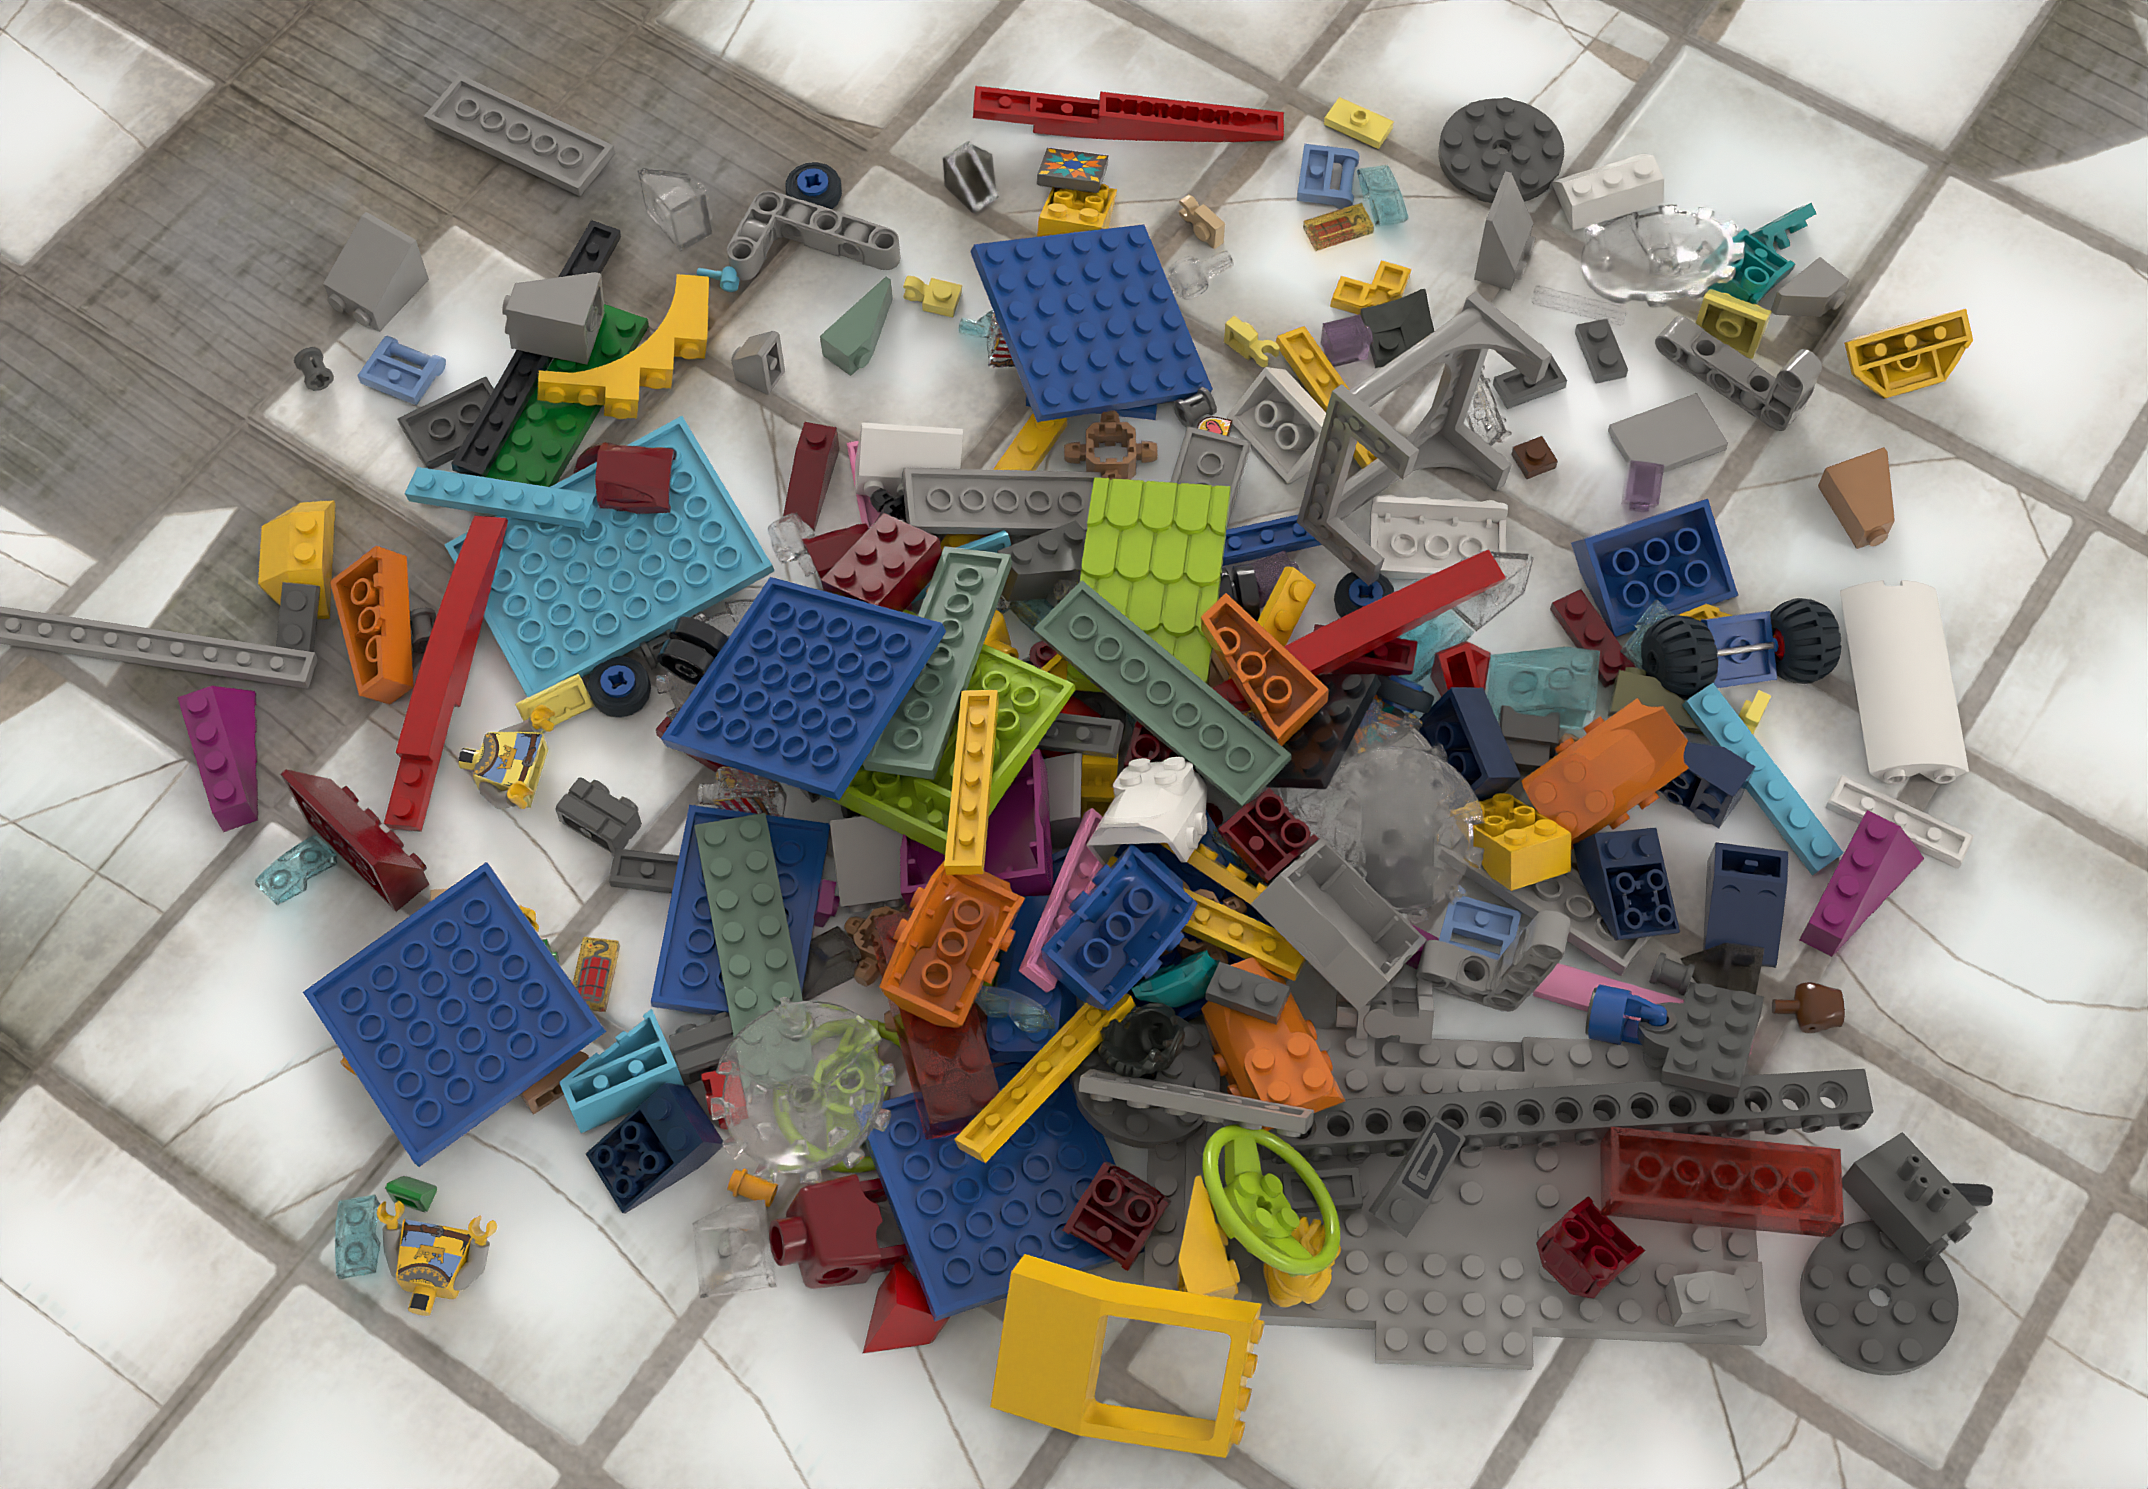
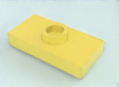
(1358, 123)
(563, 698)

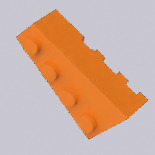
(376, 623)
(1267, 675)

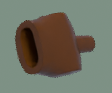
(1814, 1007)

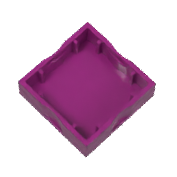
(1015, 843)

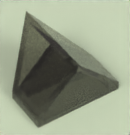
(970, 176)
(830, 962)
(1728, 966)

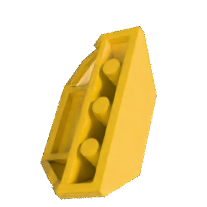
(1910, 353)
(299, 551)

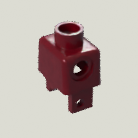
(834, 1233)

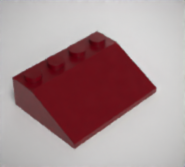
(358, 837)

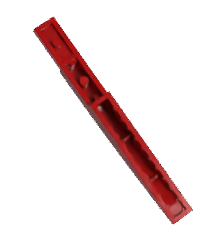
(1128, 117)
(1385, 619)
(444, 673)

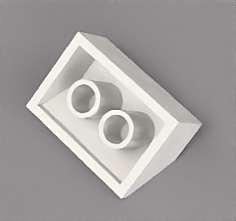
(1610, 191)
(1280, 422)
(890, 448)

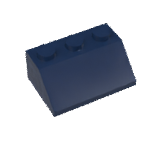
(1472, 740)

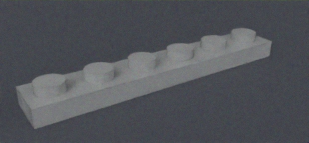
(1182, 1099)

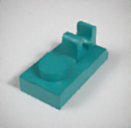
(1776, 229)

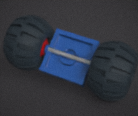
(1791, 642)

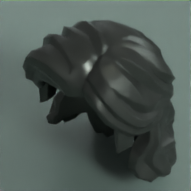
(1144, 1043)

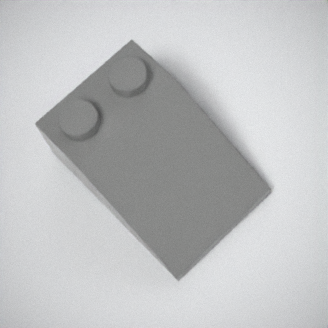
(1505, 237)

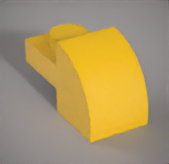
(1097, 783)

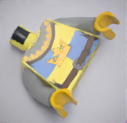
(510, 761)

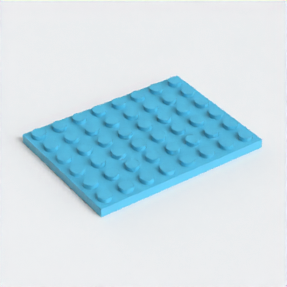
(596, 593)

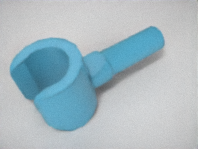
(728, 279)

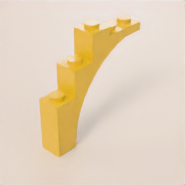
(649, 365)

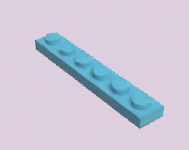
(502, 498)
(1767, 784)

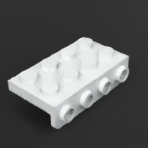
(1433, 534)

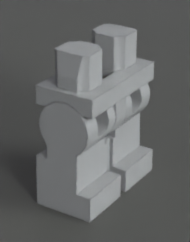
(1392, 1012)

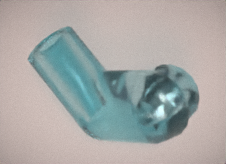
(976, 328)

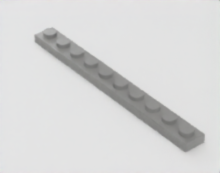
(157, 647)

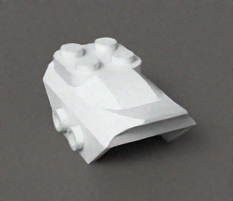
(1154, 806)

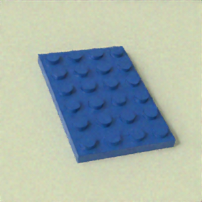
(688, 962)

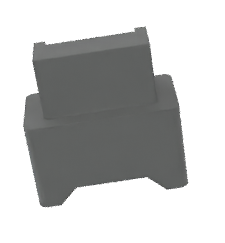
(1530, 737)

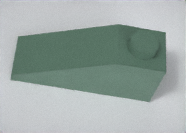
(855, 334)

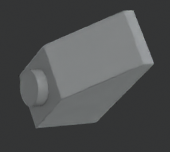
(1812, 291)
(759, 362)
(1706, 1298)

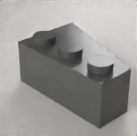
(1043, 561)

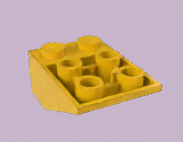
(1076, 211)
(1520, 843)
(1203, 1254)

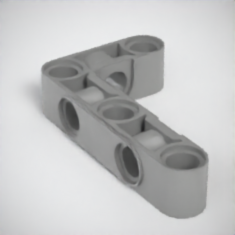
(816, 226)
(1738, 378)
(1500, 982)

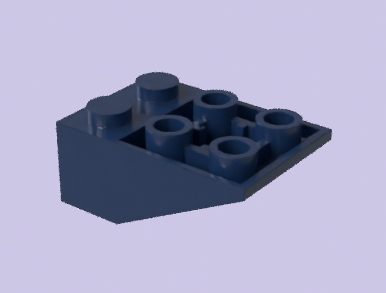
(1711, 783)
(1628, 882)
(1746, 898)
(655, 1146)

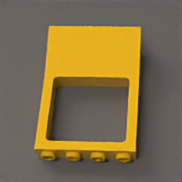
(1056, 1345)

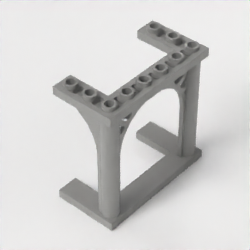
(1436, 441)

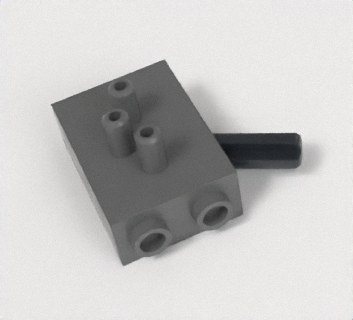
(1913, 1198)

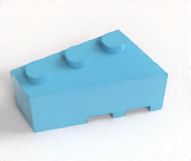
(621, 1075)

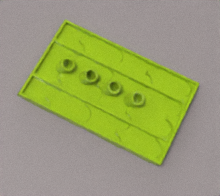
(1157, 561)

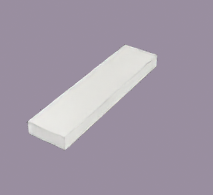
(1925, 831)

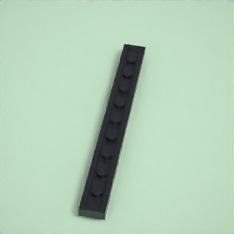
(522, 372)

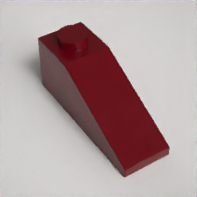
(812, 471)
(1393, 658)

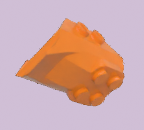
(1608, 770)
(950, 945)
(1269, 1059)

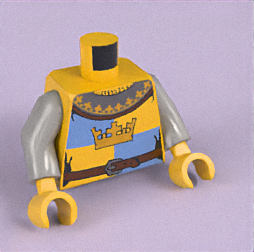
(433, 1257)

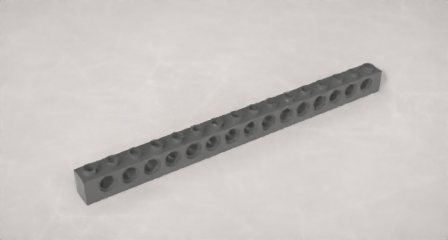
(1844, 1087)

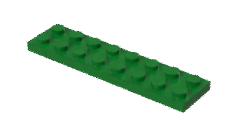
(552, 432)

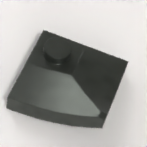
(1397, 326)

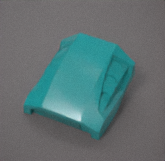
(1756, 272)
(1180, 983)

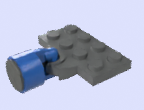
(1701, 1039)

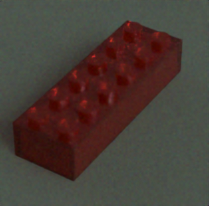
(944, 1064)
(1721, 1182)

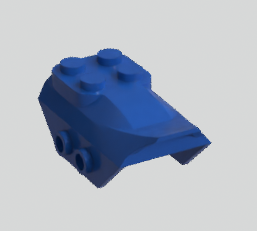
(1119, 929)
(1004, 1038)

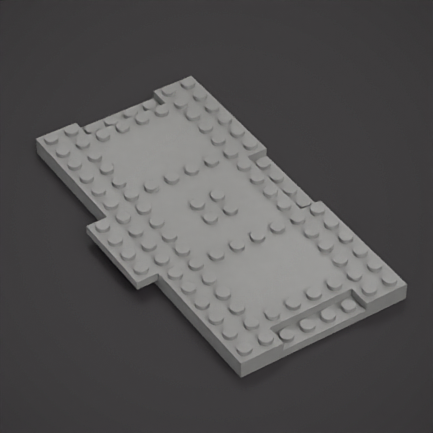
(1470, 1270)

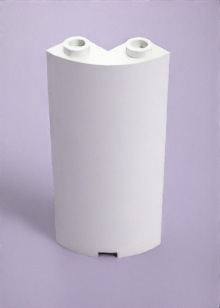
(1903, 682)

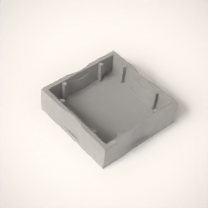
(1339, 923)

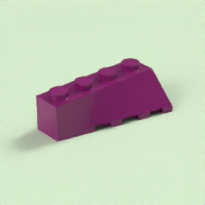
(223, 742)
(1867, 874)

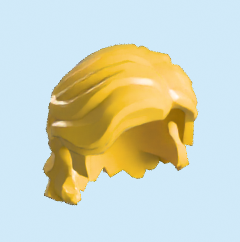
(1292, 1290)

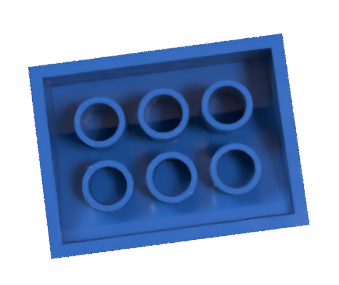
(1659, 558)

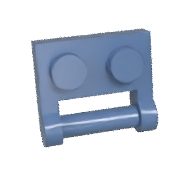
(1317, 174)
(397, 377)
(1480, 922)

